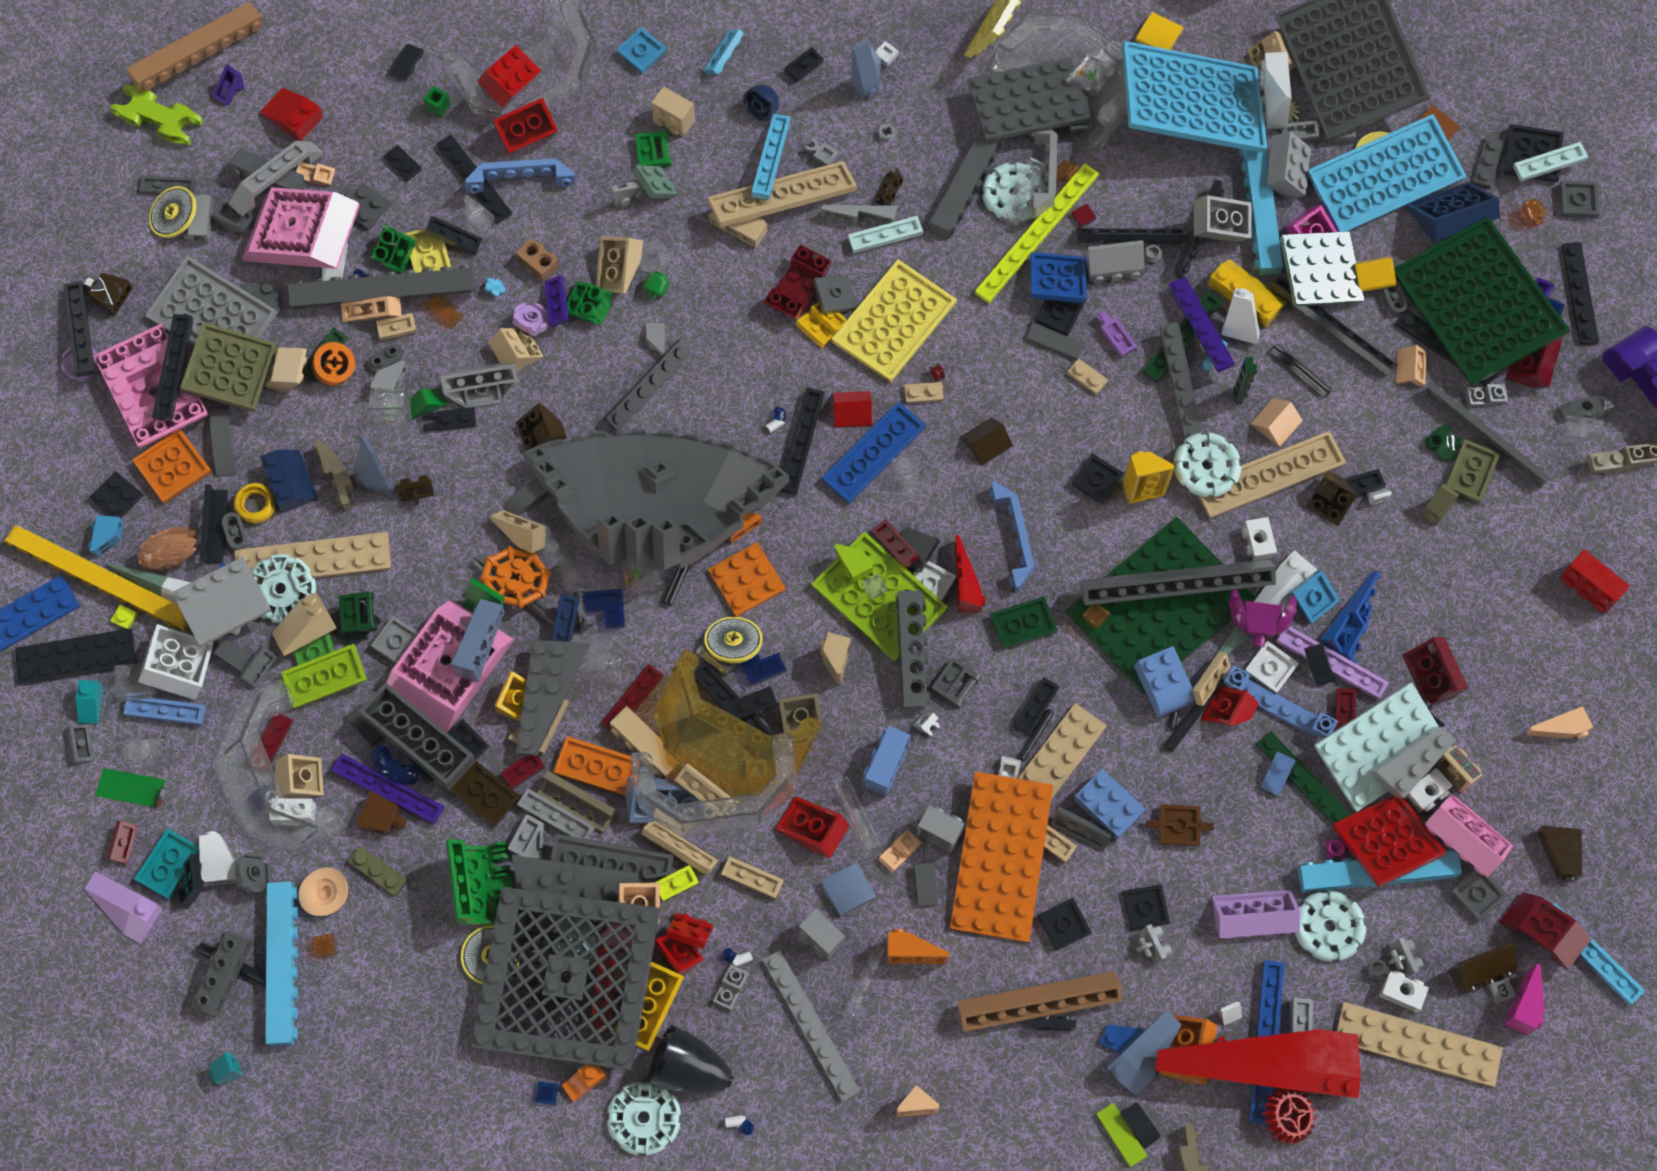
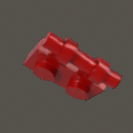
(688, 934)

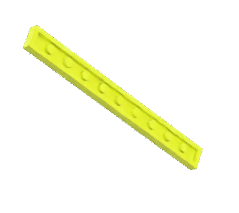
(1036, 234)

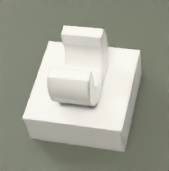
(887, 53)
(925, 721)

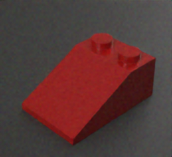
(292, 113)
(813, 826)

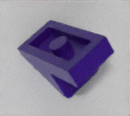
(228, 84)

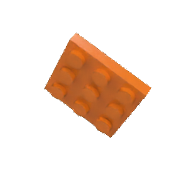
(172, 466)
(746, 579)

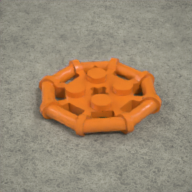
(519, 568)

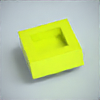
(124, 617)

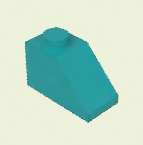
(88, 701)
(225, 1069)

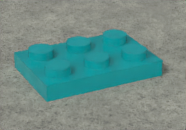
(164, 866)

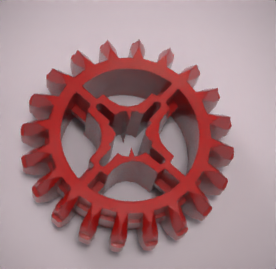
(1295, 1127)

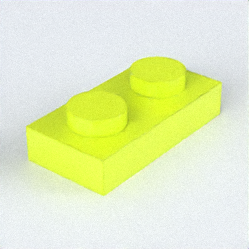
(677, 883)

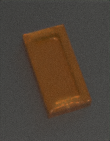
(444, 311)

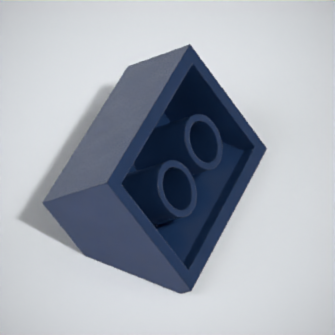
(288, 478)

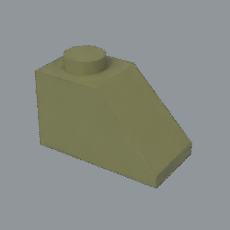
(1440, 504)

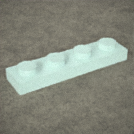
(1550, 161)
(885, 234)

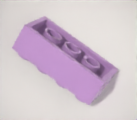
(1256, 914)

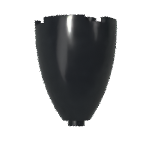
(688, 1064)

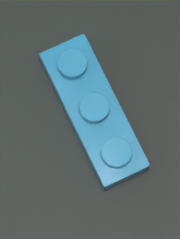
(723, 52)

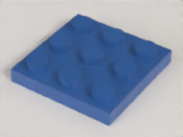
(1057, 277)

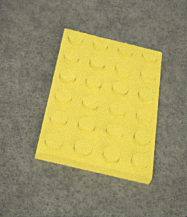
(894, 320)

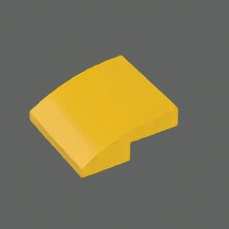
(1159, 32)
(820, 326)

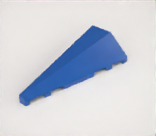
(1352, 621)

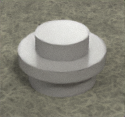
(1152, 254)

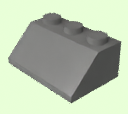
(1115, 261)

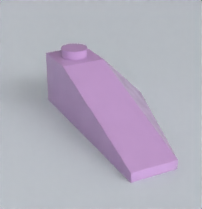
(126, 908)

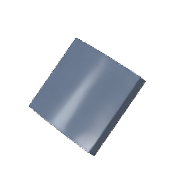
(848, 889)

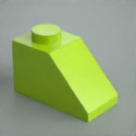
(854, 562)

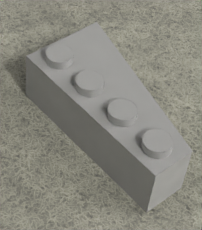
(1412, 762)

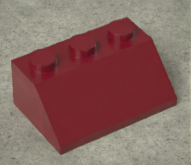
(1536, 368)
(1435, 670)

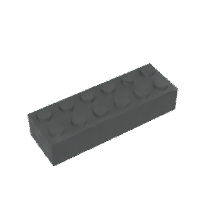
(417, 736)

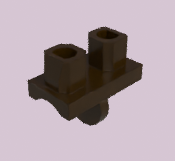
(415, 490)

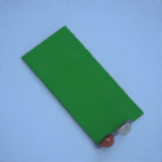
(131, 788)

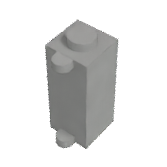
(200, 227)

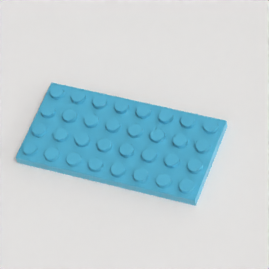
(1386, 174)

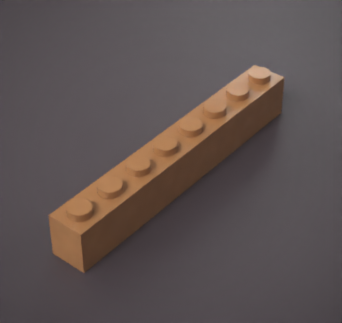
(194, 47)
(1039, 1001)

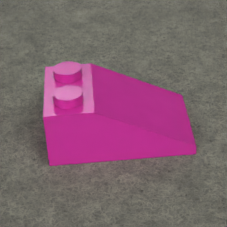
(1310, 222)
(1528, 1004)

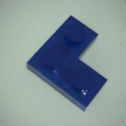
(608, 601)
(763, 669)

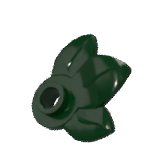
(1446, 443)

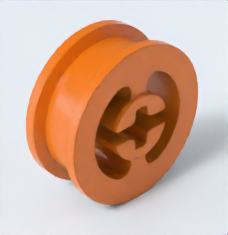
(332, 378)

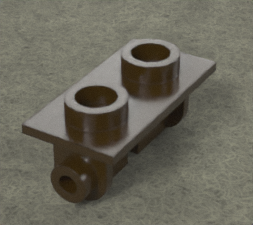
(892, 182)

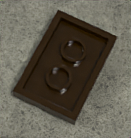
(485, 794)

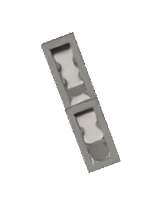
(1312, 132)
(851, 213)

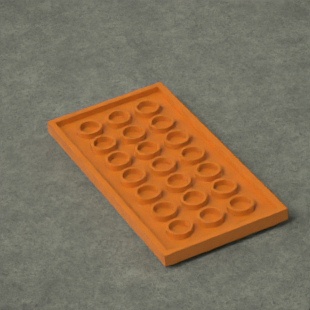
(1001, 857)

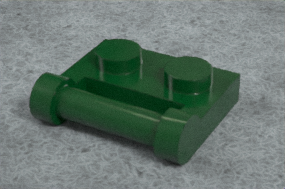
(351, 615)

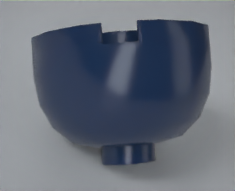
(759, 98)

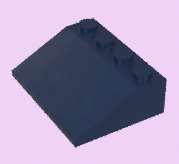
(1453, 210)

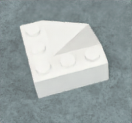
(1276, 90)
(175, 662)

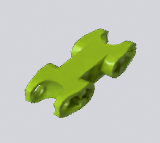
(144, 108)

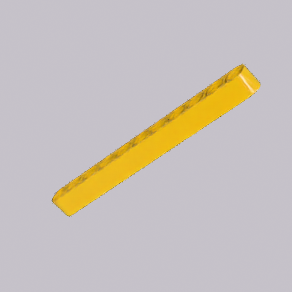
(96, 576)

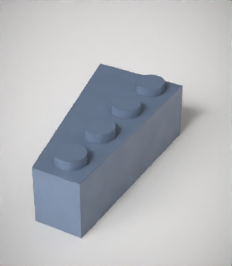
(478, 640)

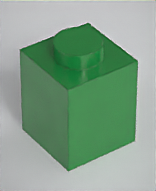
(437, 101)

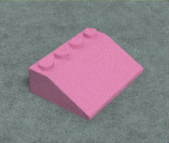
(1469, 835)

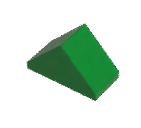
(426, 401)

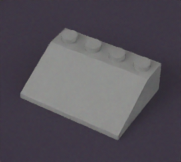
(221, 601)

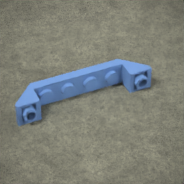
(525, 168)
(1002, 495)
(1280, 707)

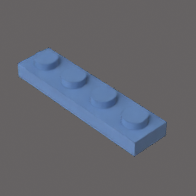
(165, 710)

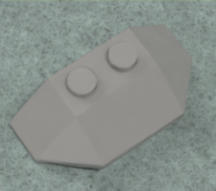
(480, 384)

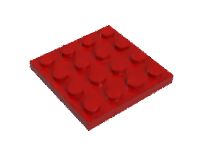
(1389, 840)

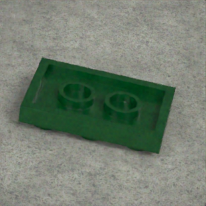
(1023, 623)

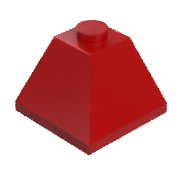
(1230, 707)

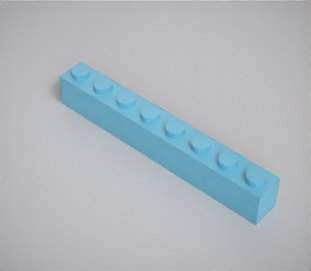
(1263, 213)
(1352, 875)
(280, 964)

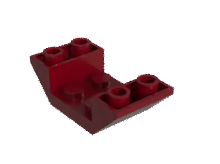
(797, 287)
(1547, 927)

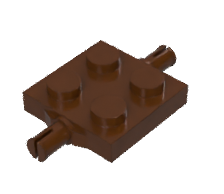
(1179, 825)

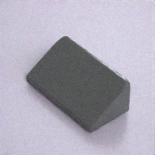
(79, 744)

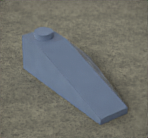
(667, 787)

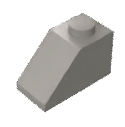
(389, 377)

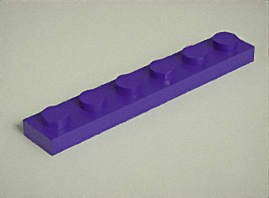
(1201, 324)
(392, 791)

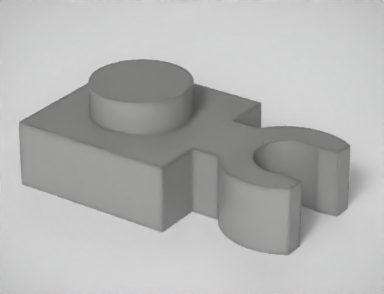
(823, 154)

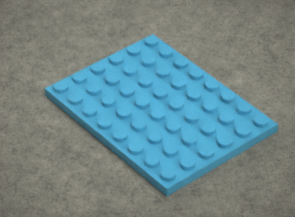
(1193, 97)

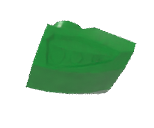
(394, 247)
(589, 303)

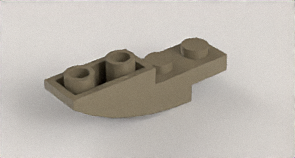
(1621, 460)
(334, 470)
(1188, 1154)

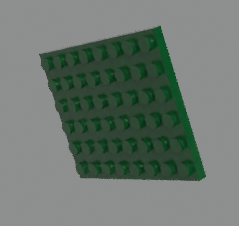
(1480, 301)
(1154, 624)

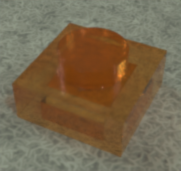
(1066, 170)
(1096, 615)
(324, 945)

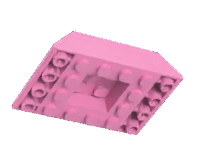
(314, 239)
(131, 373)
(428, 682)

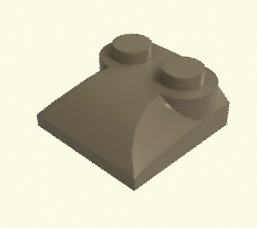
(797, 708)

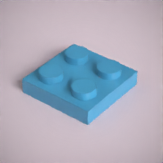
(641, 50)
(1315, 596)

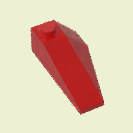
(968, 587)

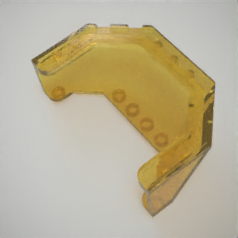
(717, 743)

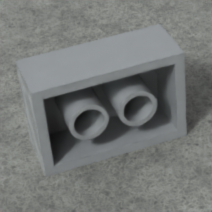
(1288, 165)
(1222, 219)

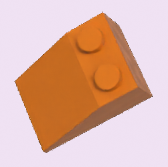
(910, 949)

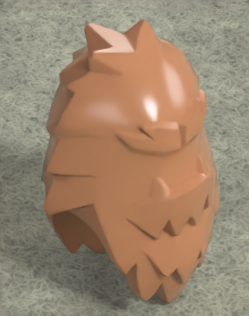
(167, 548)

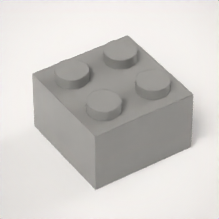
(940, 828)
(821, 935)

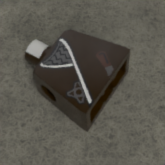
(109, 291)

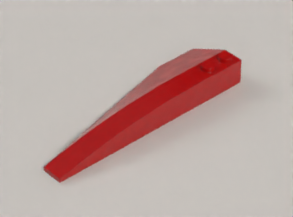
(1295, 1061)

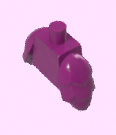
(1261, 619)

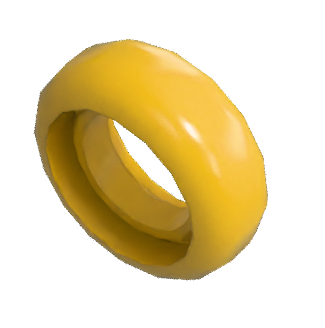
(251, 489)

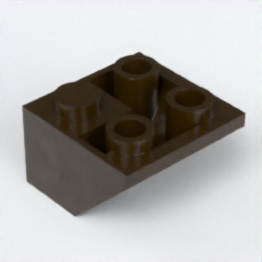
(539, 427)
(1332, 498)

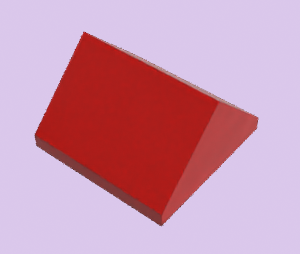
(852, 409)
(678, 955)

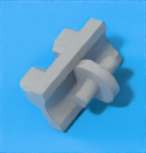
(1151, 945)
(1403, 958)

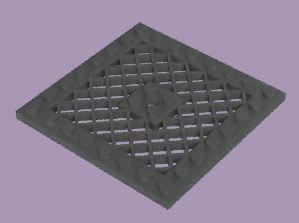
(488, 1017)

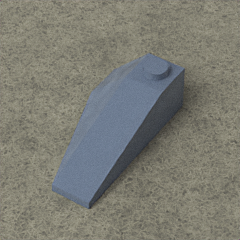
(865, 70)
(370, 471)
(1136, 1063)

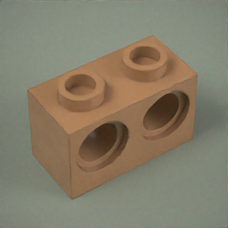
(535, 261)

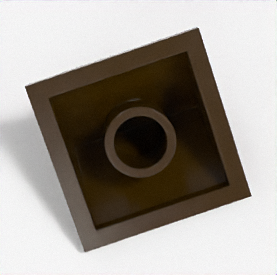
(987, 440)

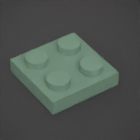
(654, 181)

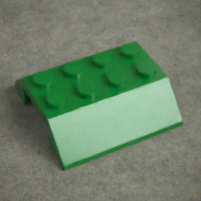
(474, 880)

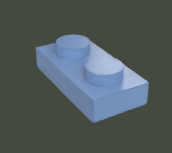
(1278, 773)

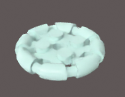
(1004, 186)
(1214, 457)
(290, 579)
(1342, 926)
(643, 1130)

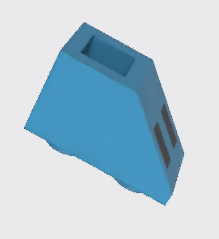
(106, 534)

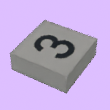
(1502, 991)

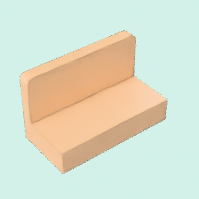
(1411, 365)

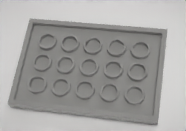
(209, 299)

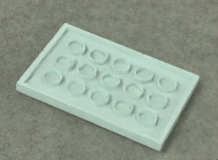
(1370, 740)

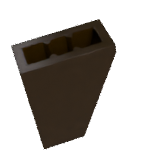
(1563, 850)

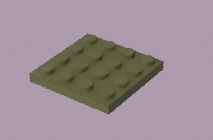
(228, 366)

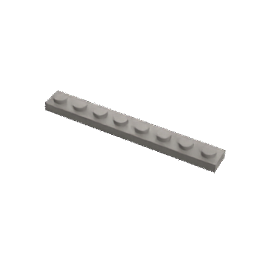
(811, 1026)

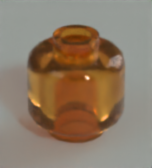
(1533, 212)

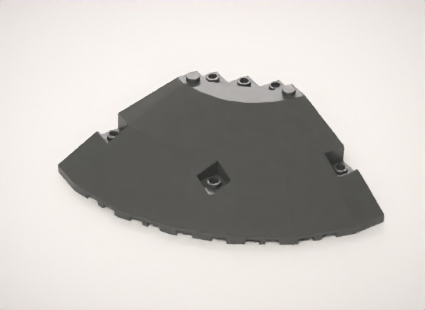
(678, 511)

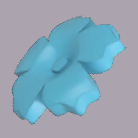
(495, 286)

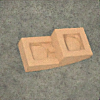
(316, 174)
(899, 851)

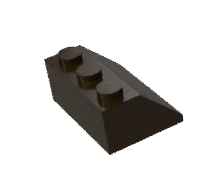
(1484, 968)

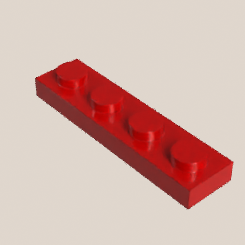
(605, 983)

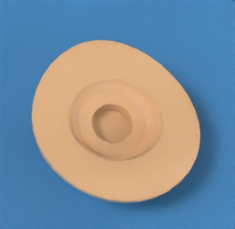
(323, 892)

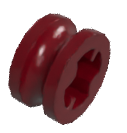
(937, 372)

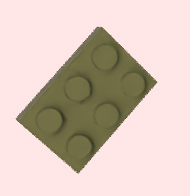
(1472, 471)

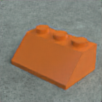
(1192, 1032)

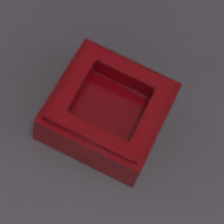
(1084, 215)

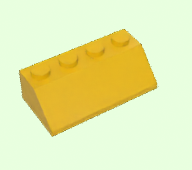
(1232, 276)
(1146, 477)
(660, 993)

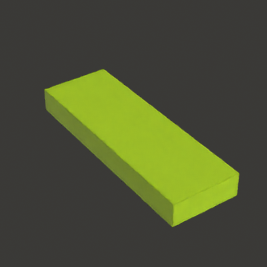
(1121, 1135)

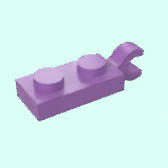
(1116, 334)

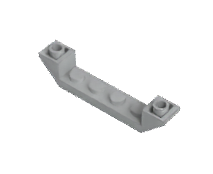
(270, 172)
(1045, 200)

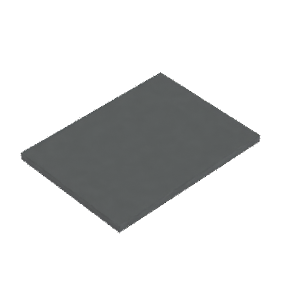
(1352, 61)

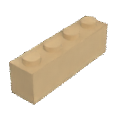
(641, 739)

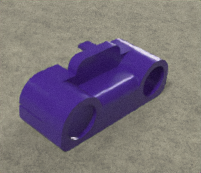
(1636, 359)

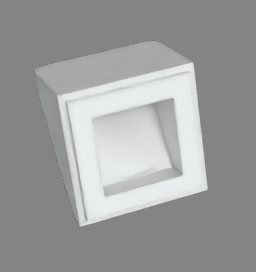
(1378, 496)
(1009, 767)
(1230, 1013)

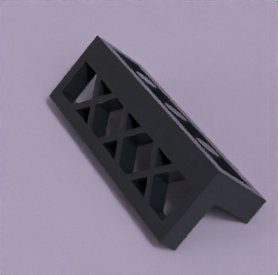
(212, 532)

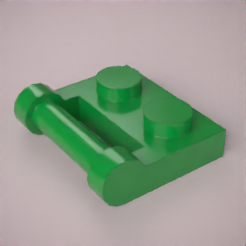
(647, 151)

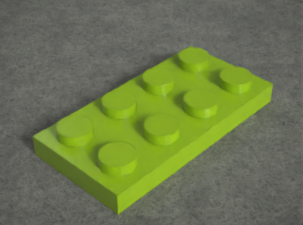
(325, 675)

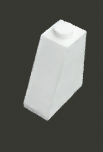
(1242, 317)
(216, 860)

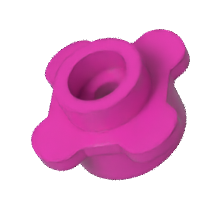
(1339, 844)

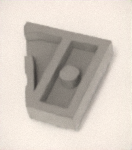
(623, 196)
(528, 838)

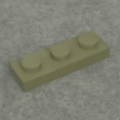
(377, 871)

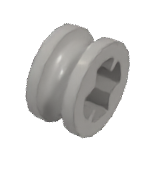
(884, 128)

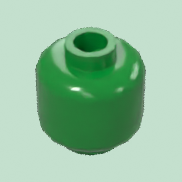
(656, 284)

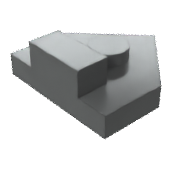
(231, 220)

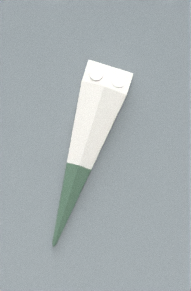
(1288, 576)
(156, 583)

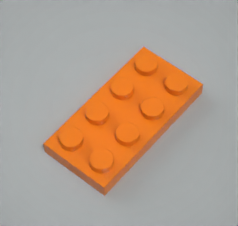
(594, 766)

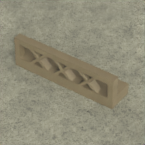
(580, 795)

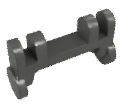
(582, 619)

